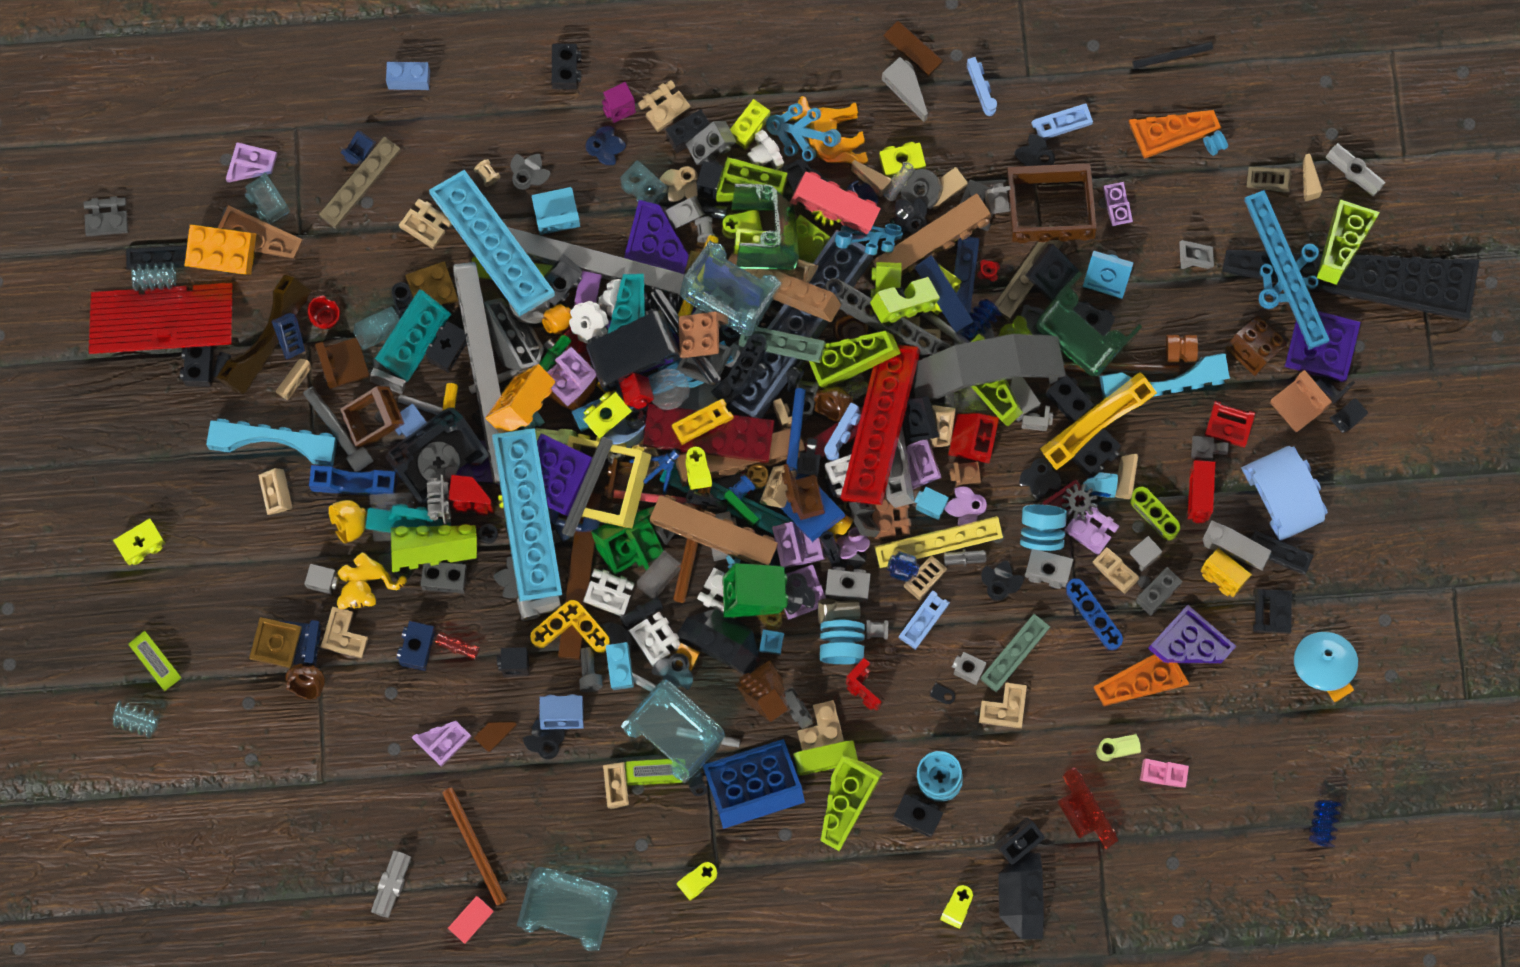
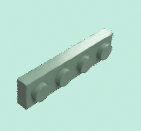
(789, 344)
(1015, 653)

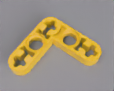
(575, 620)

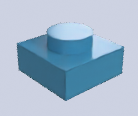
(771, 642)

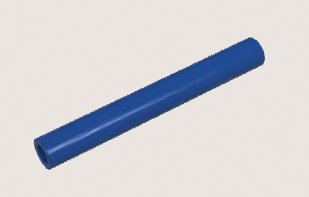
(795, 431)

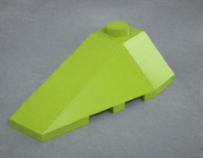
(848, 795)

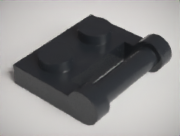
(1279, 611)

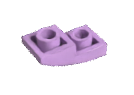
(1117, 204)

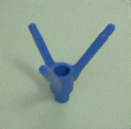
(665, 462)

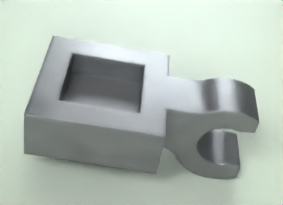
(1205, 448)

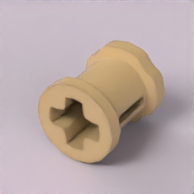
(487, 173)

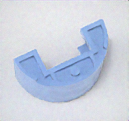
(1287, 491)

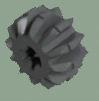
(1072, 501)

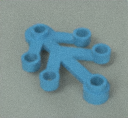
(800, 132)
(891, 232)
(1274, 292)

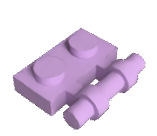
(1089, 534)

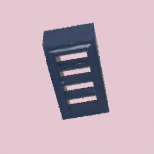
(280, 332)

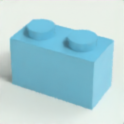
(619, 666)

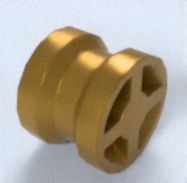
(758, 472)

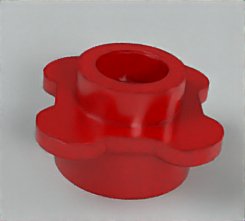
(993, 266)

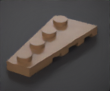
(268, 238)

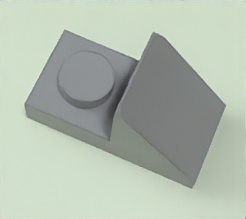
(1196, 255)

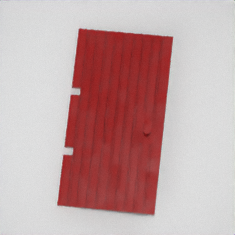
(160, 318)

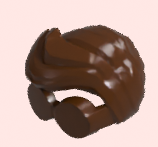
(849, 327)
(832, 402)
(305, 681)

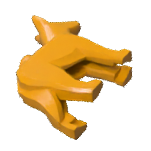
(828, 121)

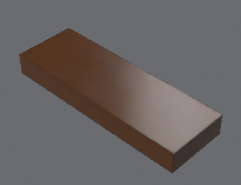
(913, 48)

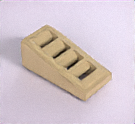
(875, 179)
(1311, 182)
(915, 590)

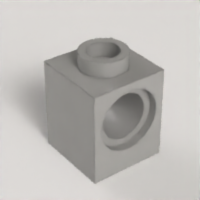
(321, 579)
(974, 676)

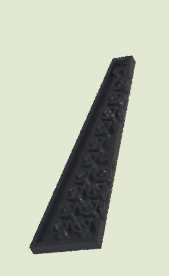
(1410, 283)

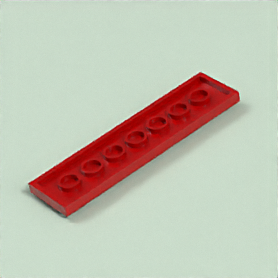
(880, 428)

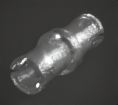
(899, 181)

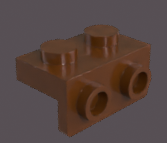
(619, 479)

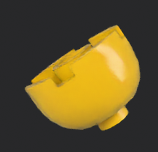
(349, 520)

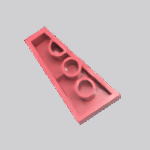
(835, 202)

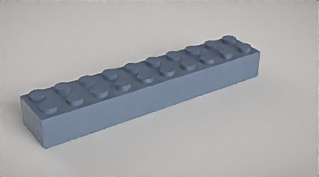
(833, 262)

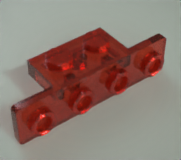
(1084, 811)

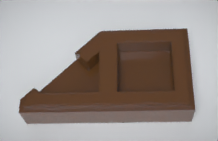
(493, 734)

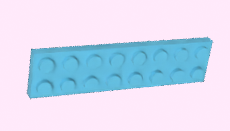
(492, 243)
(527, 515)

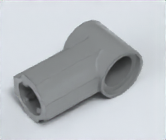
(534, 608)

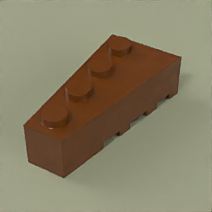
(764, 691)

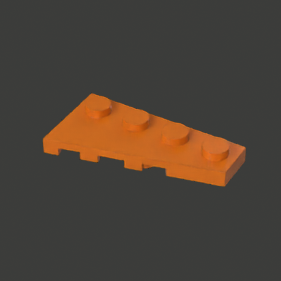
(1168, 132)
(1140, 680)

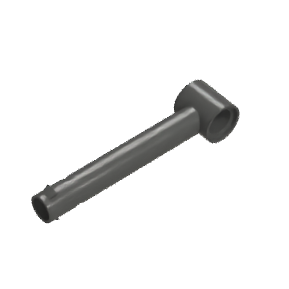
(358, 457)

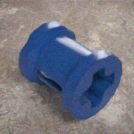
(742, 487)

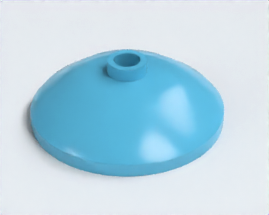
(1325, 671)

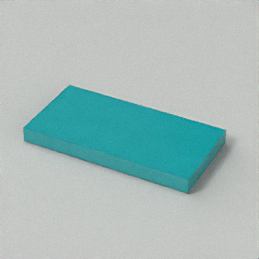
(412, 335)

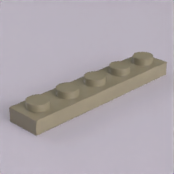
(360, 182)
(1020, 284)

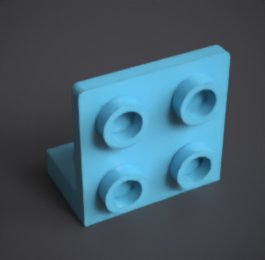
(555, 211)

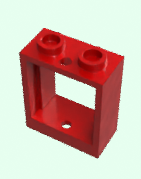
(1201, 491)

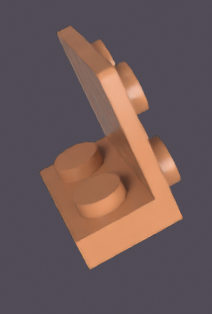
(700, 334)
(1301, 402)

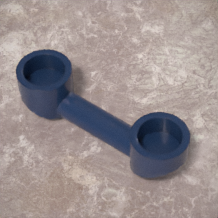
(587, 526)

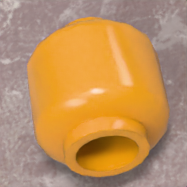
(557, 319)

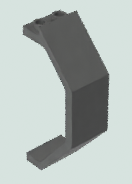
(988, 362)

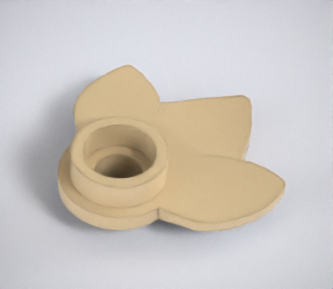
(678, 185)

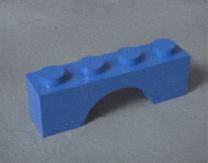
(333, 480)

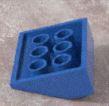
(753, 783)

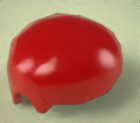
(323, 312)

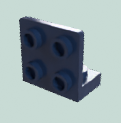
(308, 643)

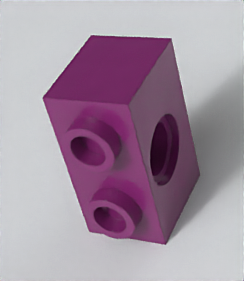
(618, 102)

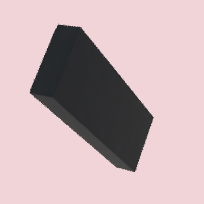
(157, 255)
(1284, 554)

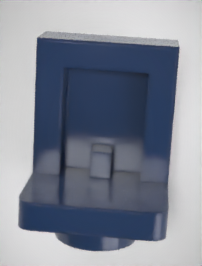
(358, 148)

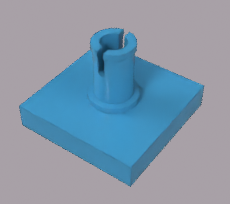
(1108, 274)

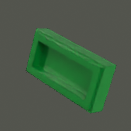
(741, 509)

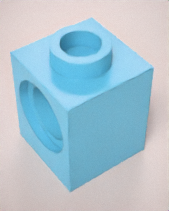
(931, 503)

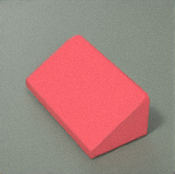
(470, 919)

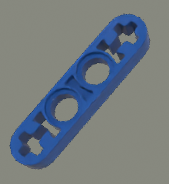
(1091, 616)

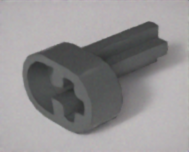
(590, 681)

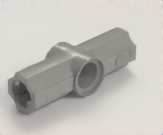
(1344, 161)
(391, 884)

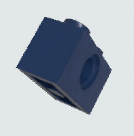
(416, 658)

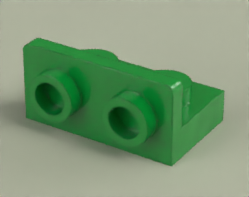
(644, 543)

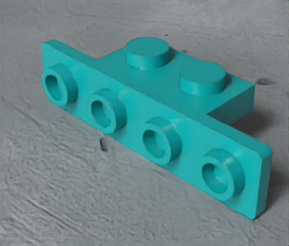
(399, 516)

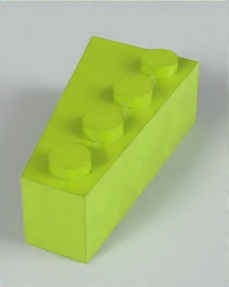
(1346, 234)
(853, 356)
(999, 397)
(432, 545)

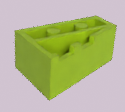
(746, 173)

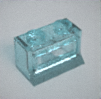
(267, 199)

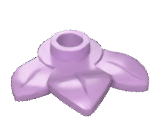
(962, 505)
(852, 543)

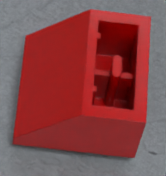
(973, 437)
(468, 496)

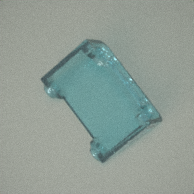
(725, 288)
(676, 729)
(567, 906)

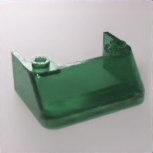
(776, 248)
(1077, 337)

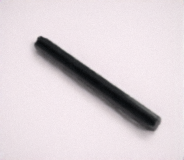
(673, 320)

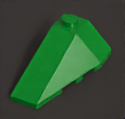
(612, 544)

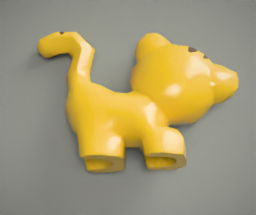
(357, 591)

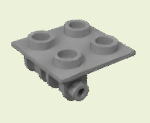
(438, 500)

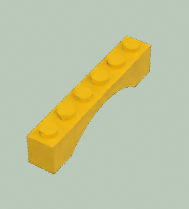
(1073, 438)

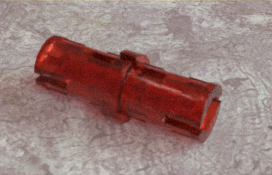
(457, 645)

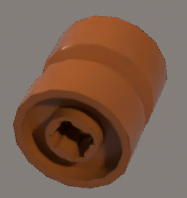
(1181, 348)

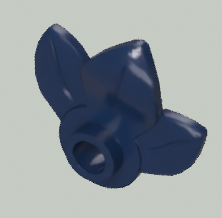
(608, 145)

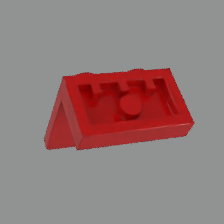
(854, 681)

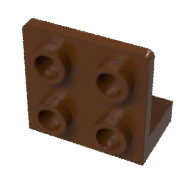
(1256, 345)
(342, 362)
(803, 494)

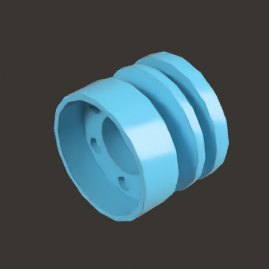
(1043, 527)
(842, 639)
(929, 769)

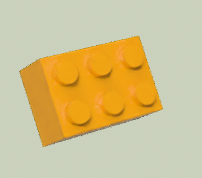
(220, 249)
(521, 399)

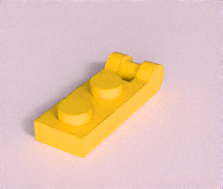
(701, 421)

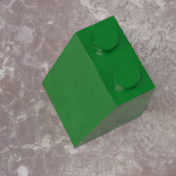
(754, 590)

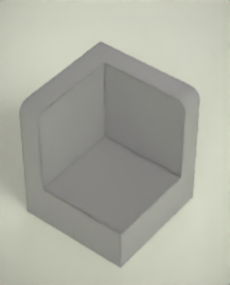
(1146, 553)

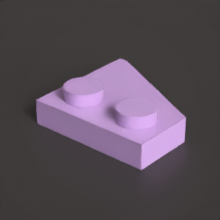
(250, 162)

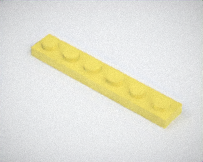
(942, 540)

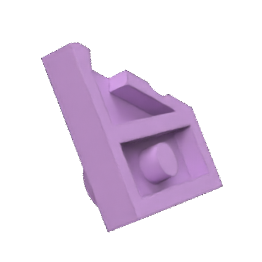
(922, 463)
(442, 741)

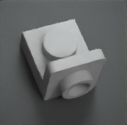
(997, 198)
(1035, 422)

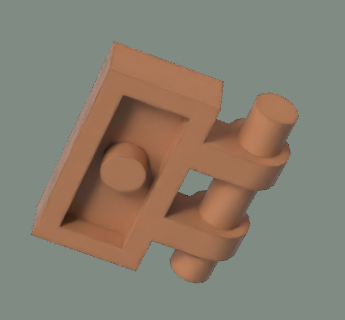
(884, 519)

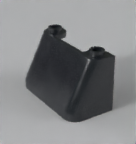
(632, 349)
(445, 427)

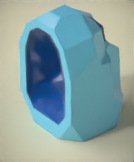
(1102, 484)

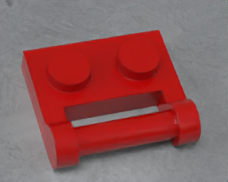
(1228, 430)

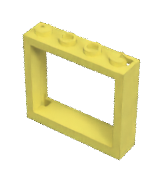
(634, 486)

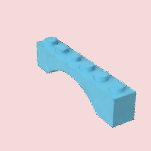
(1207, 369)
(229, 436)

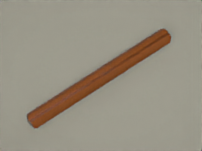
(687, 562)
(474, 846)

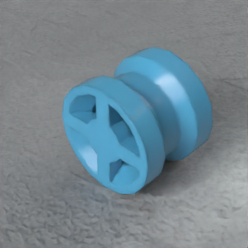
(1215, 142)

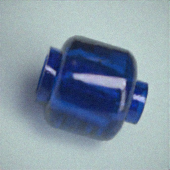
(902, 566)

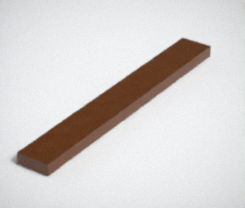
(578, 583)

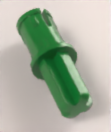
(559, 347)

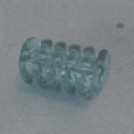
(153, 277)
(134, 720)

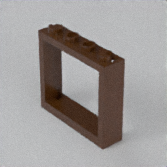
(1052, 174)

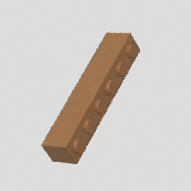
(938, 235)
(800, 293)
(725, 466)
(713, 532)

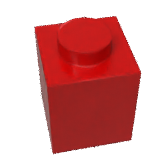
(636, 391)

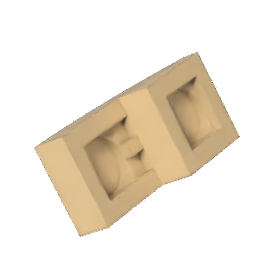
(952, 183)
(1114, 569)

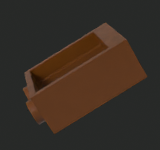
(388, 411)

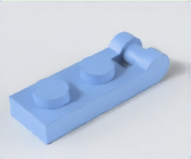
(982, 87)
(1063, 121)
(842, 432)
(923, 620)

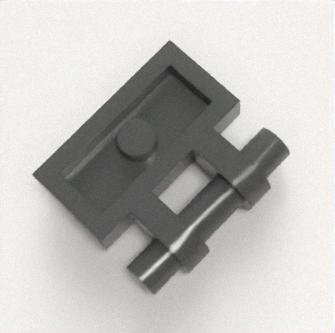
(105, 223)

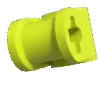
(747, 220)
(697, 472)
(695, 883)
(955, 909)

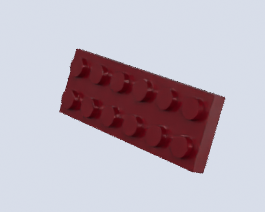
(738, 439)

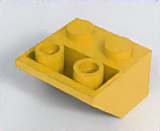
(1225, 573)

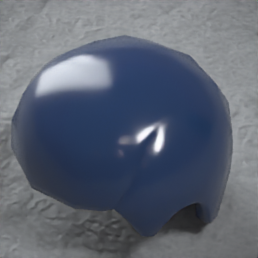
(864, 191)

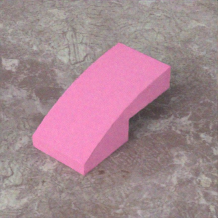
(1164, 773)

